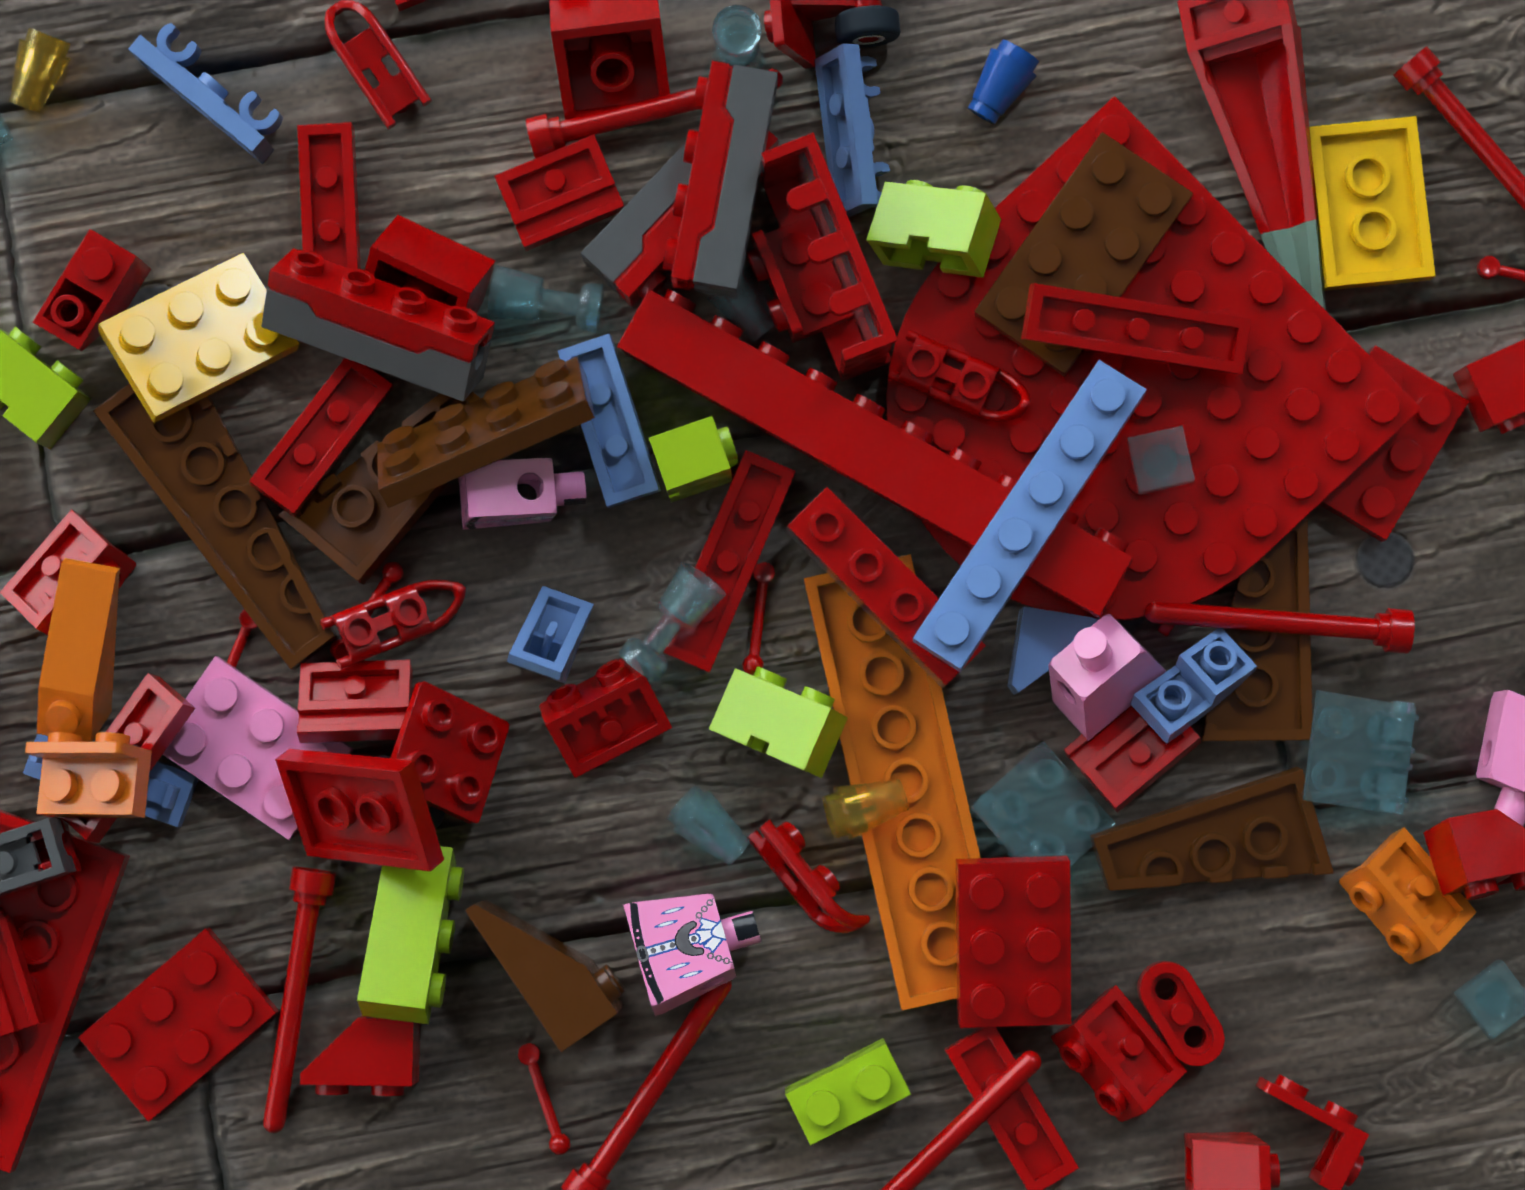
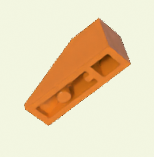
(79, 651)

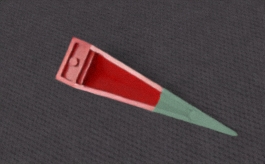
(1256, 88)

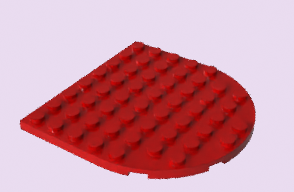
(1257, 440)

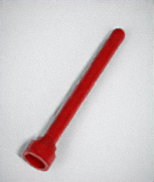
(1424, 76)
(552, 134)
(1391, 629)
(310, 892)
(966, 1122)
(595, 1175)

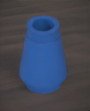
(1002, 80)

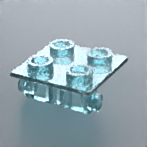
(1360, 752)
(1041, 809)

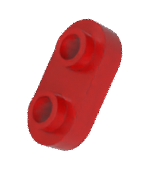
(1179, 1012)

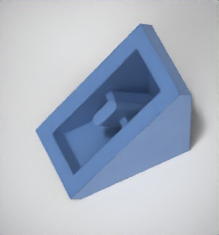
(551, 635)
(1038, 639)

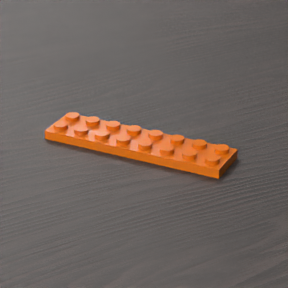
(902, 733)

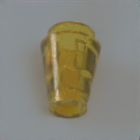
(37, 69)
(863, 806)

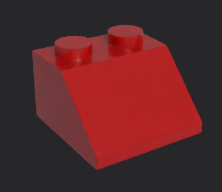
(607, 53)
(430, 263)

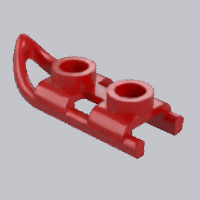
(366, 52)
(971, 383)
(405, 612)
(814, 886)

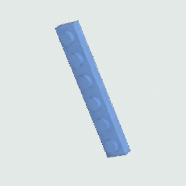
(1029, 516)

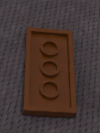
(1087, 240)
(483, 431)

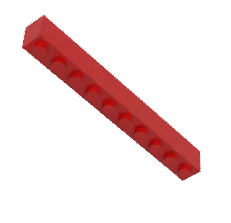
(859, 443)

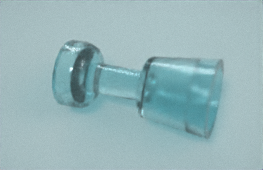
(738, 37)
(523, 296)
(684, 604)

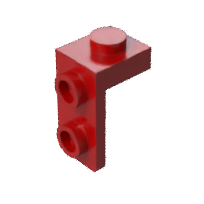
(1340, 1156)

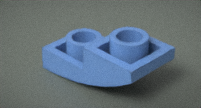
(1194, 685)

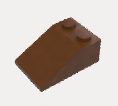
(554, 979)

